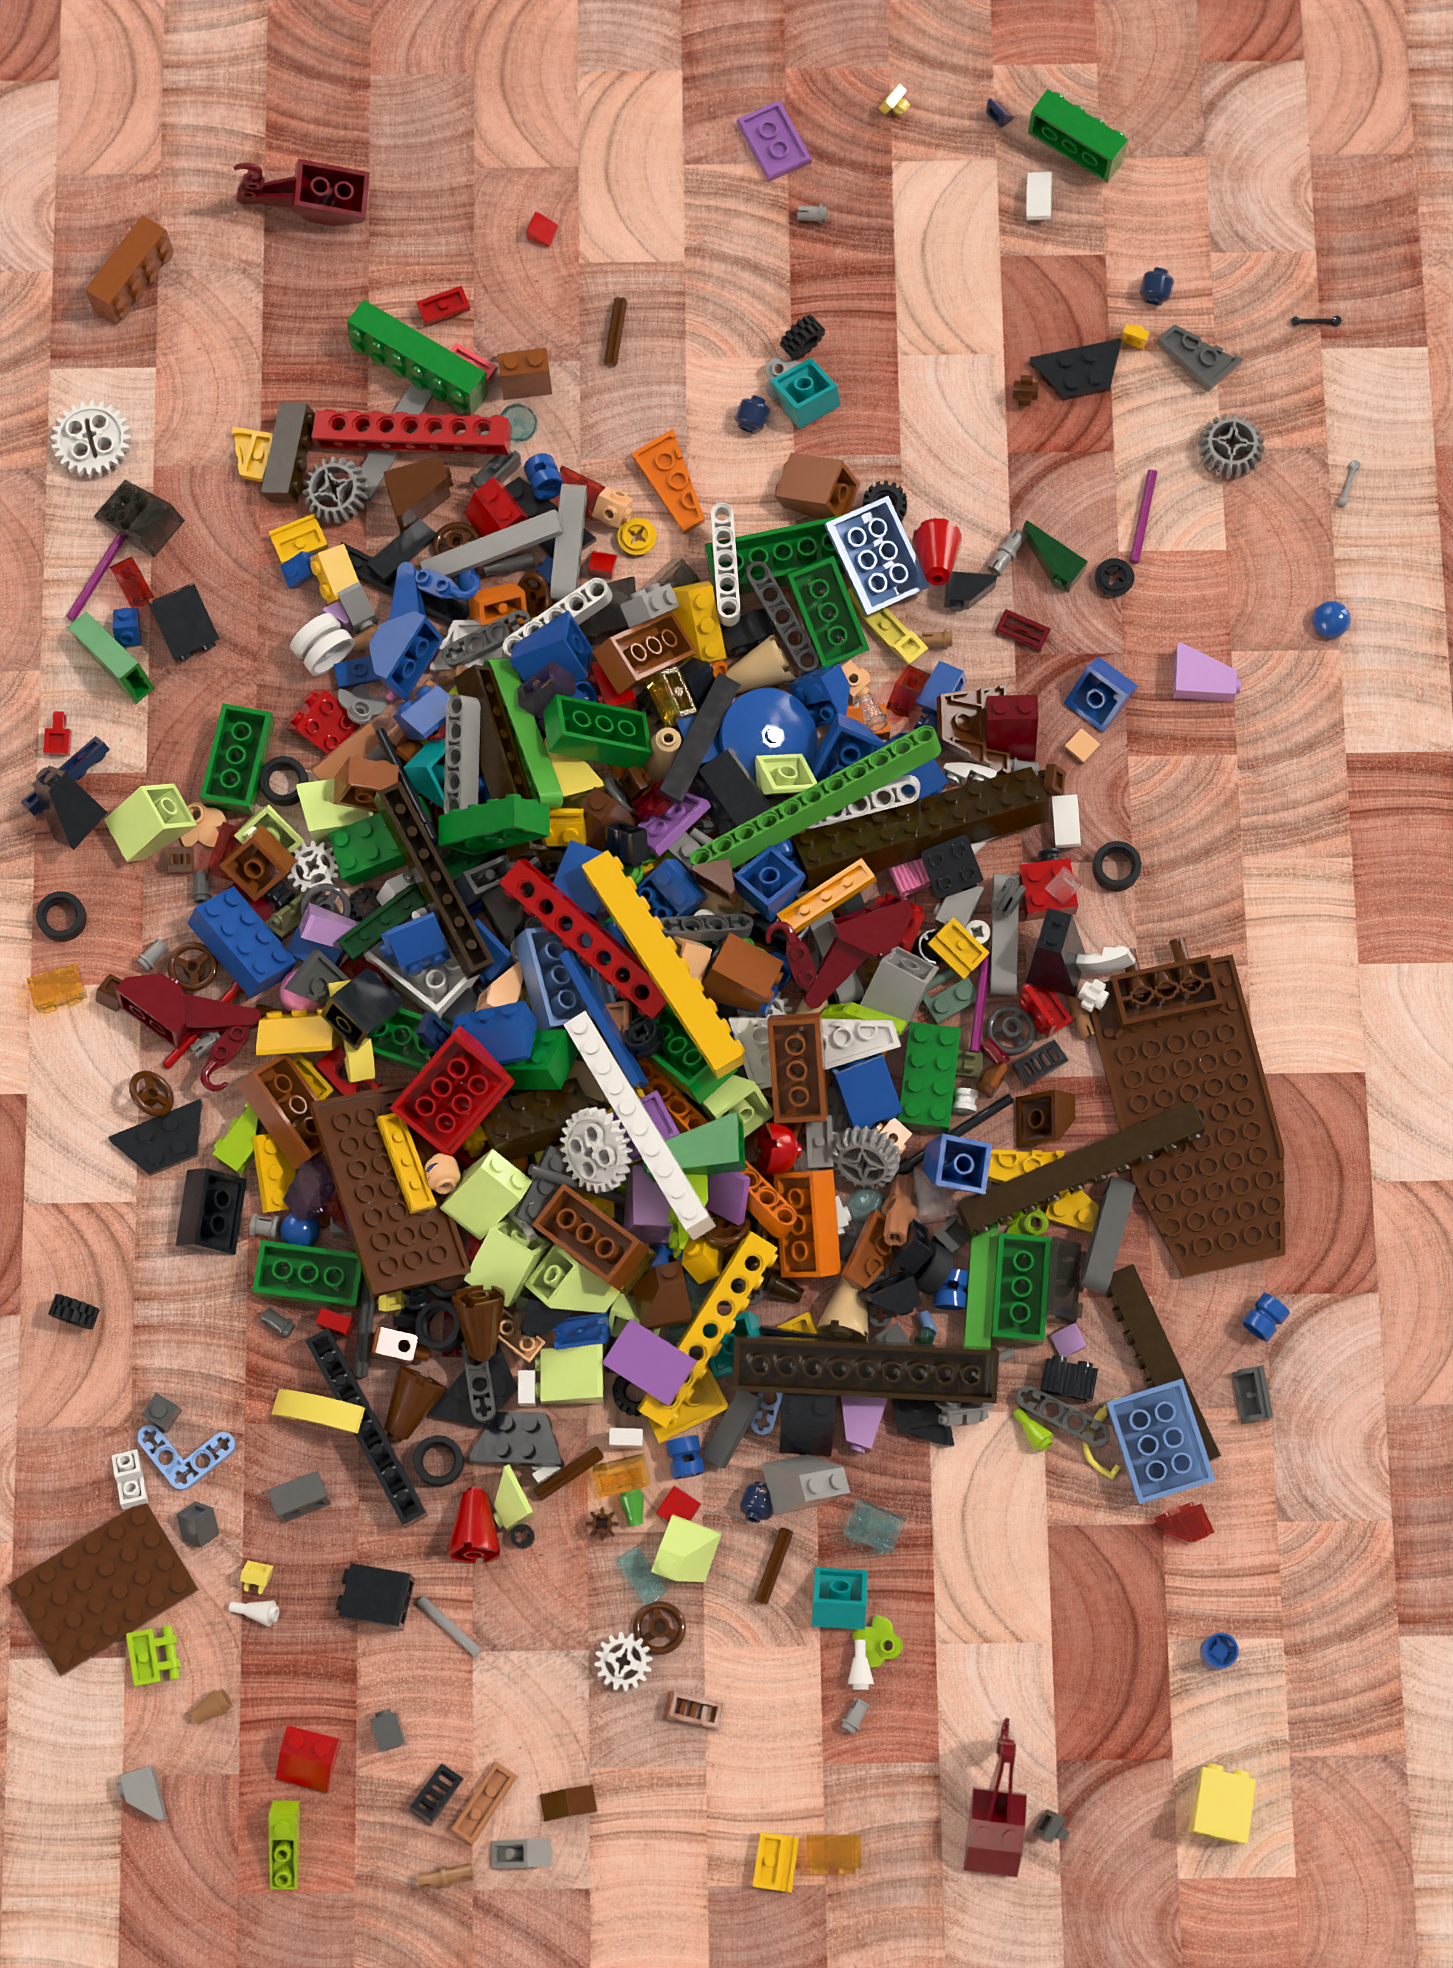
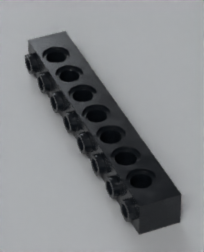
(370, 1433)

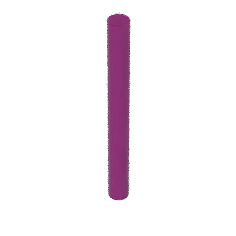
(1143, 516)
(95, 577)
(980, 1004)

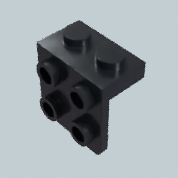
(951, 867)

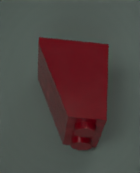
(1012, 725)

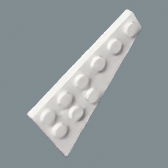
(843, 1043)

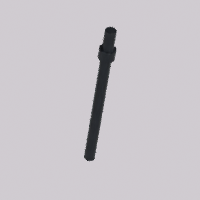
(403, 778)
(906, 1165)

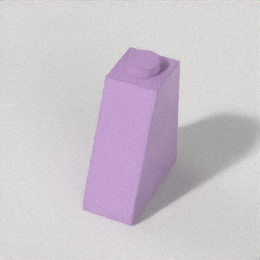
(1203, 677)
(324, 926)
(861, 1421)

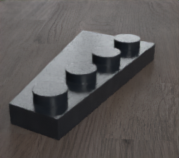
(533, 507)

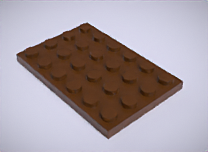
(102, 1588)

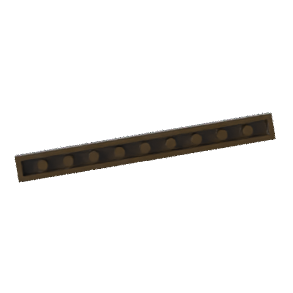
(1080, 1168)

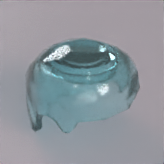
(522, 420)
(863, 1202)

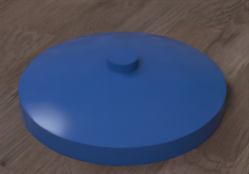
(767, 724)

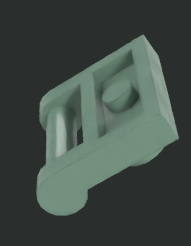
(951, 1000)

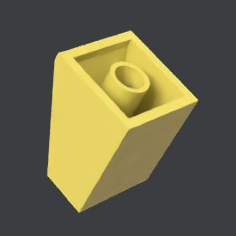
(575, 778)
(1222, 1804)

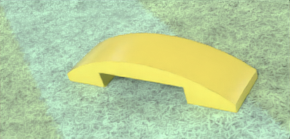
(891, 631)
(361, 1062)
(318, 1410)

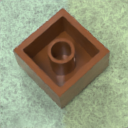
(360, 780)
(258, 862)

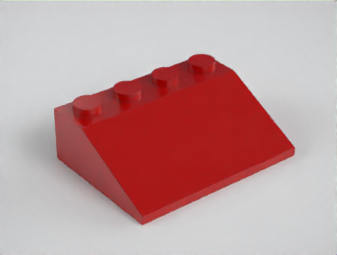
(453, 1092)

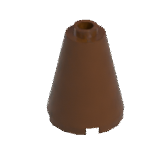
(479, 1318)
(410, 1402)

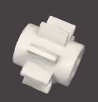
(1093, 995)

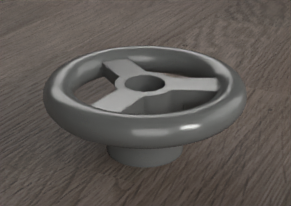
(617, 792)
(326, 899)
(1012, 1021)

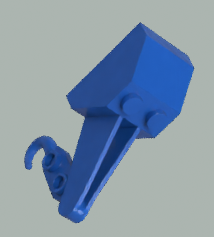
(409, 640)

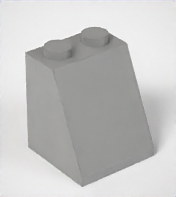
(899, 985)
(803, 1483)

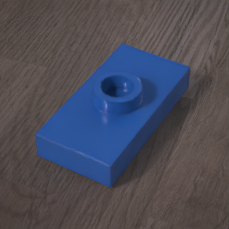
(355, 672)

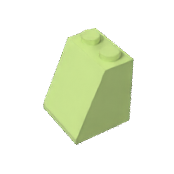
(322, 814)
(149, 821)
(741, 1097)
(485, 1194)
(507, 1260)
(569, 1284)
(571, 1375)

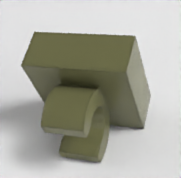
(969, 1064)

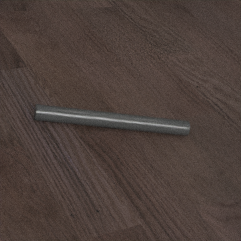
(567, 1180)

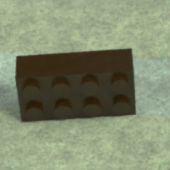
(532, 1120)

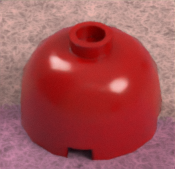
(778, 1149)

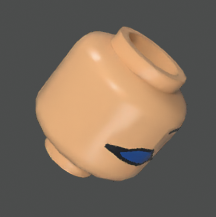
(442, 1173)

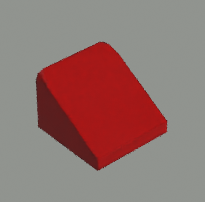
(541, 229)
(602, 564)

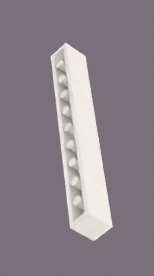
(639, 1126)

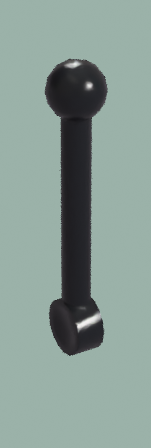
(1335, 321)

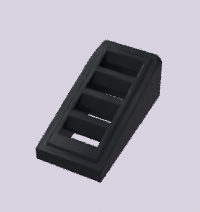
(1022, 1073)
(436, 1809)

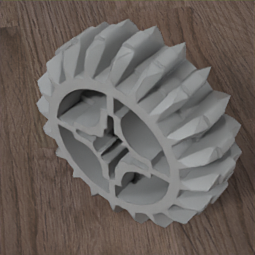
(1250, 445)
(354, 484)
(865, 1157)

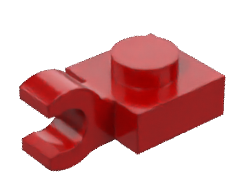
(57, 739)

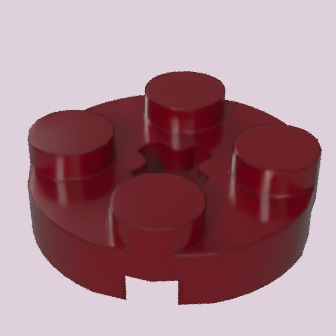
(651, 803)

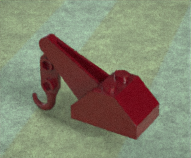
(316, 192)
(856, 936)
(175, 1015)
(997, 1819)

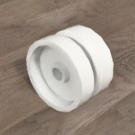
(322, 644)

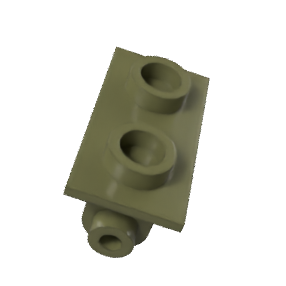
(287, 918)

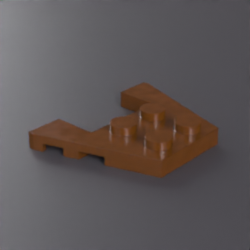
(964, 730)

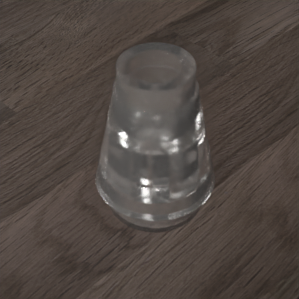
(871, 712)

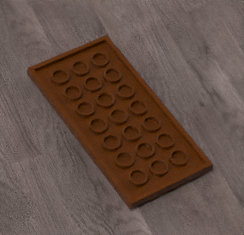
(391, 1244)

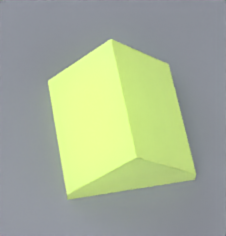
(783, 774)
(274, 824)

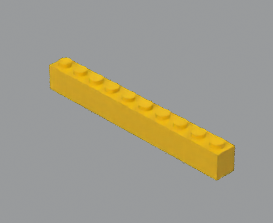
(663, 964)

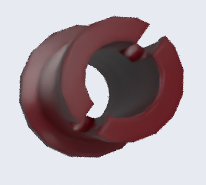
(994, 1052)

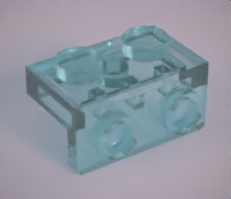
(874, 1526)

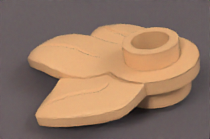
(206, 828)

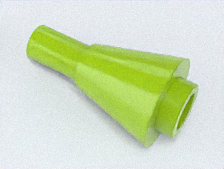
(1037, 1435)

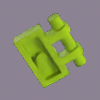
(145, 1659)

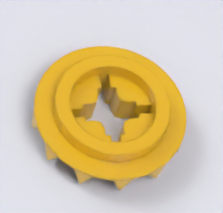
(635, 527)

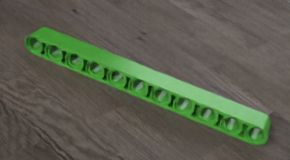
(822, 799)

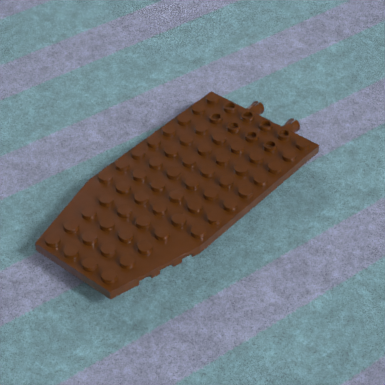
(1183, 1038)

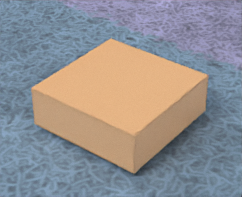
(1082, 746)

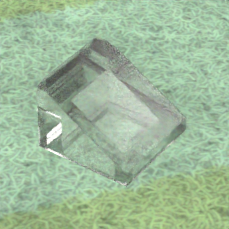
(1063, 885)

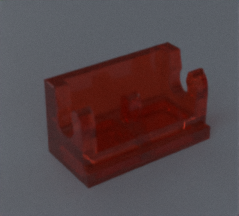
(225, 843)

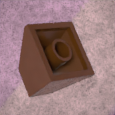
(602, 810)
(1043, 1117)
(662, 1297)

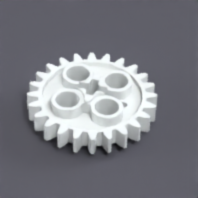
(113, 433)
(596, 1150)

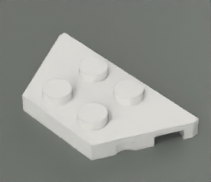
(459, 629)

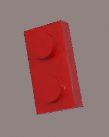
(443, 305)

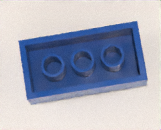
(241, 942)

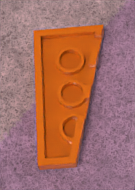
(667, 474)

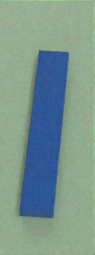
(603, 1019)

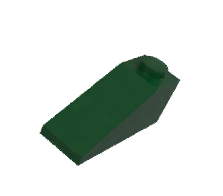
(1057, 561)

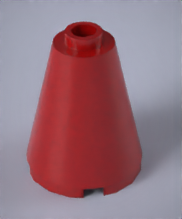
(937, 549)
(474, 1529)

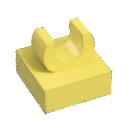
(894, 101)
(390, 1301)
(256, 1574)

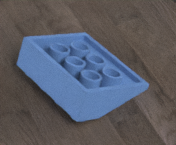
(877, 555)
(548, 984)
(1159, 1441)

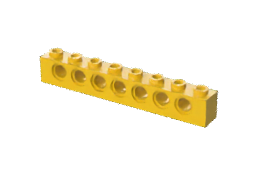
(750, 1246)

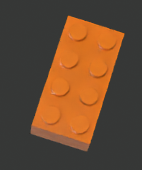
(813, 1241)

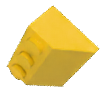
(700, 620)
(295, 1033)

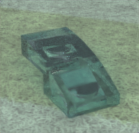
(639, 1574)

